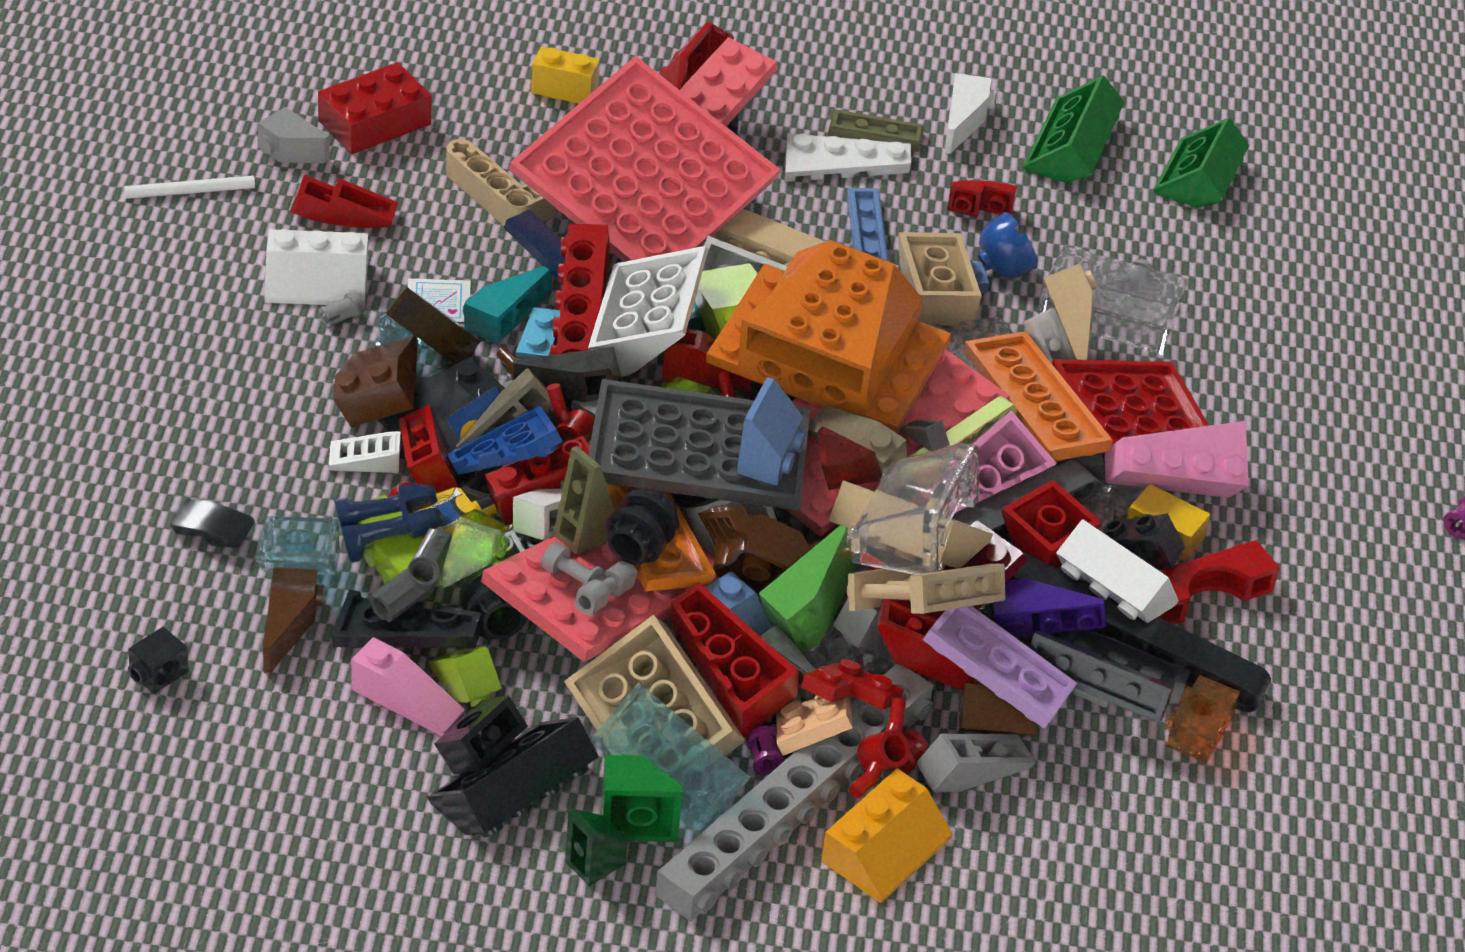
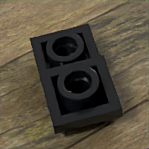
(215, 522)

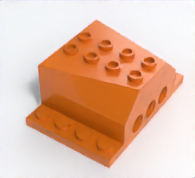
(834, 333)

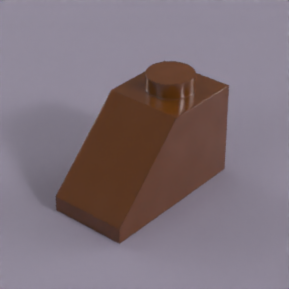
(987, 713)

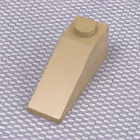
(1074, 302)

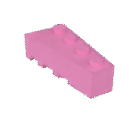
(1008, 457)
(1186, 460)

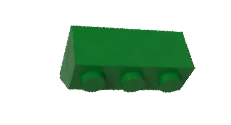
(1203, 165)

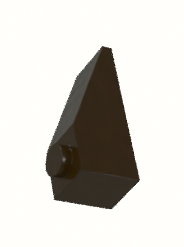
(433, 326)

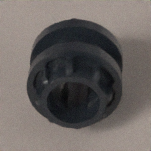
(642, 526)
(499, 616)

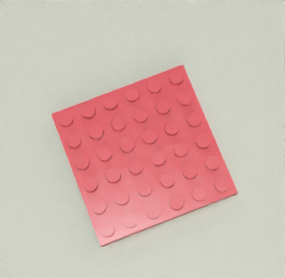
(644, 166)

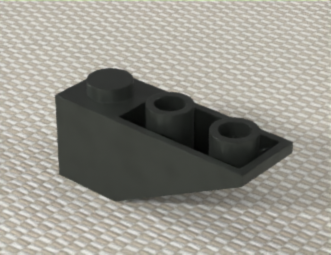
(576, 372)

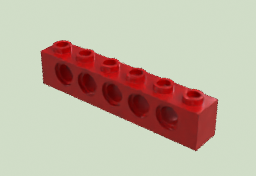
(583, 287)

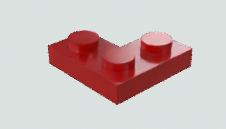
(848, 679)

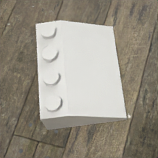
(648, 306)

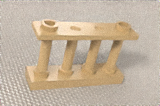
(930, 590)

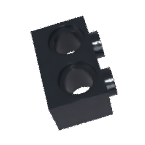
(1149, 538)

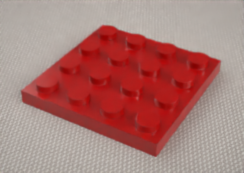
(1132, 395)

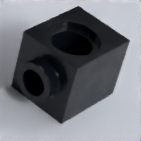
(158, 660)

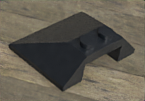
(447, 392)

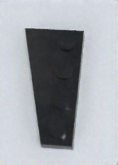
(412, 629)

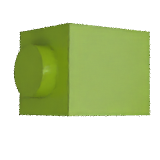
(467, 674)

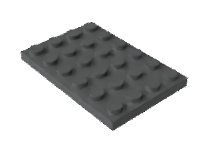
(683, 445)

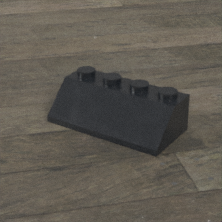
(517, 776)

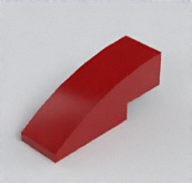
(342, 204)

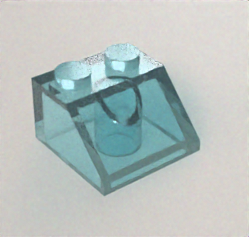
(299, 544)

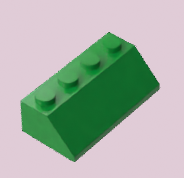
(1075, 132)

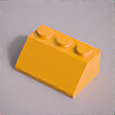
(886, 836)

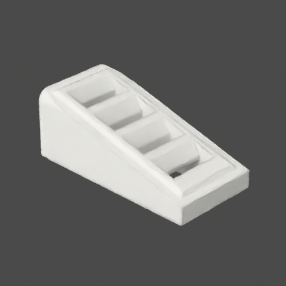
(378, 453)

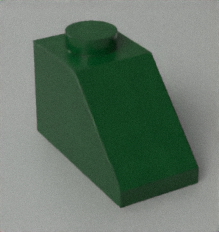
(593, 846)

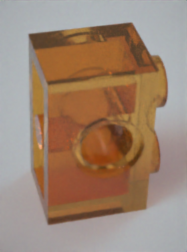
(1201, 719)

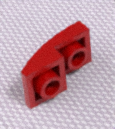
(976, 195)

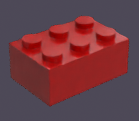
(374, 108)

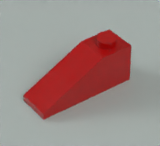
(426, 450)

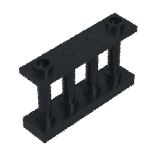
(1114, 670)

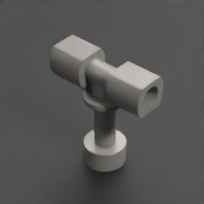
(596, 582)

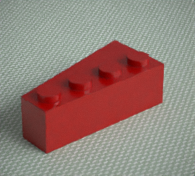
(734, 660)

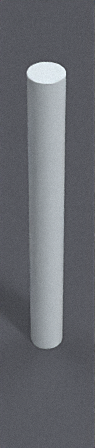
(189, 187)

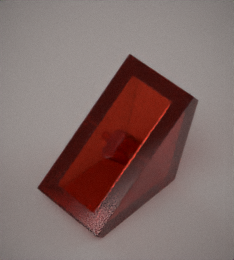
(846, 460)

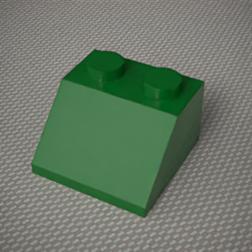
(641, 799)

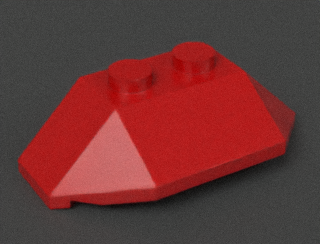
(694, 54)
(904, 638)

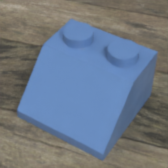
(770, 435)

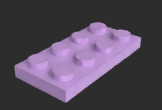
(1001, 663)

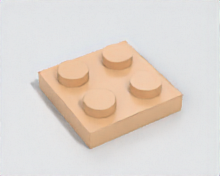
(811, 722)

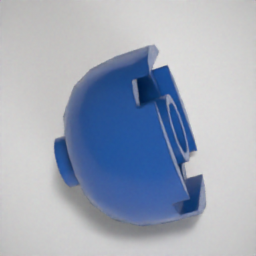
(1005, 248)

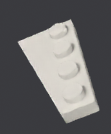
(832, 155)

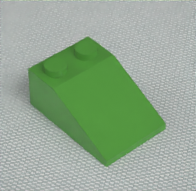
(810, 591)

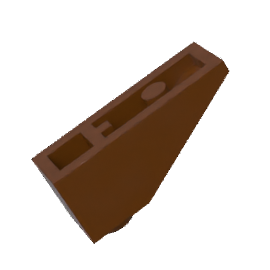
(290, 611)

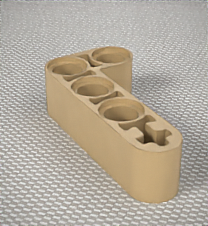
(492, 185)

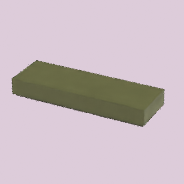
(874, 128)

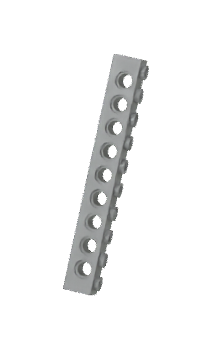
(779, 805)

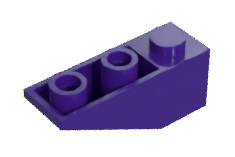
(1046, 608)

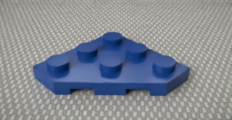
(511, 442)

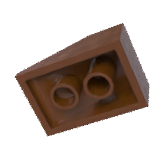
(377, 382)

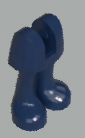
(409, 499)

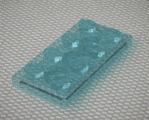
(652, 730)

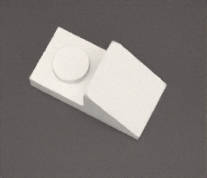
(1049, 335)

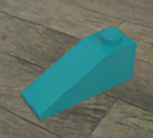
(506, 303)

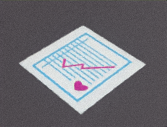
(444, 294)

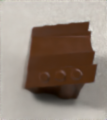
(752, 545)

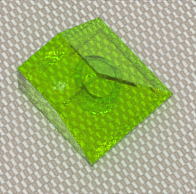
(474, 545)

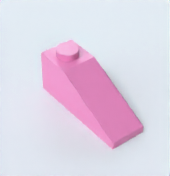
(403, 687)

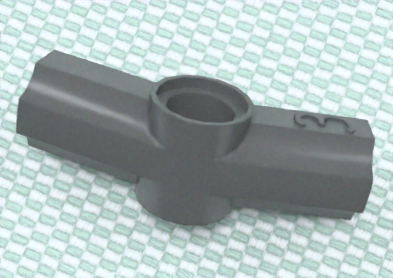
(405, 589)

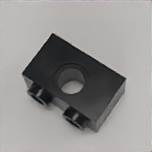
(481, 735)

